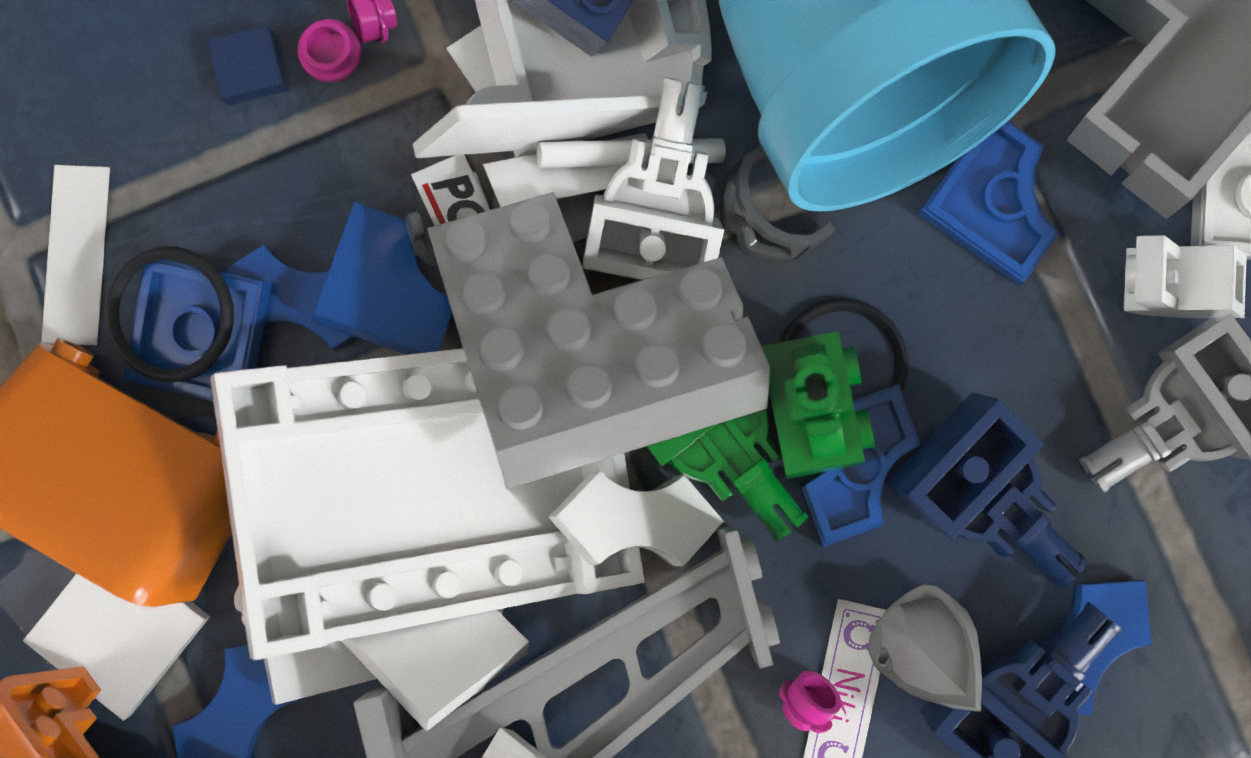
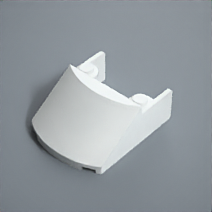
(561, 93)

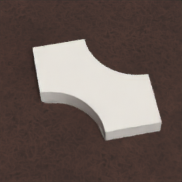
(609, 518)

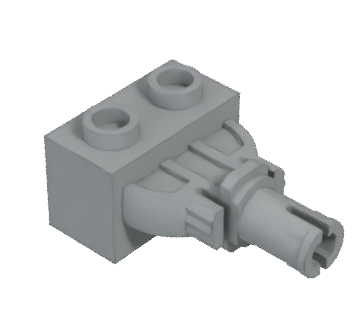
(1197, 404)

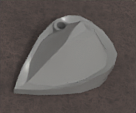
(930, 648)

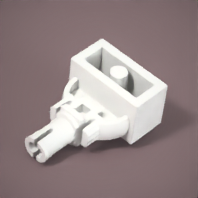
(656, 213)

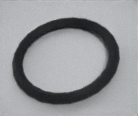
(866, 310)
(113, 318)

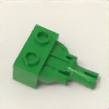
(816, 406)
(731, 450)

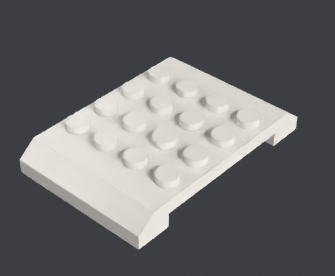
(381, 504)

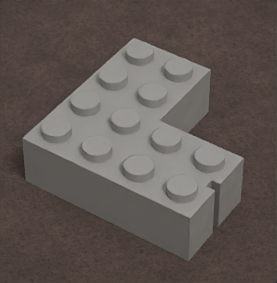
(1178, 102)
(583, 372)

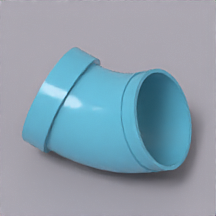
(881, 89)

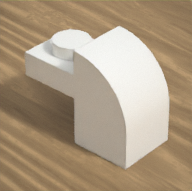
(1184, 279)

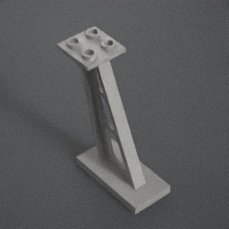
(521, 695)

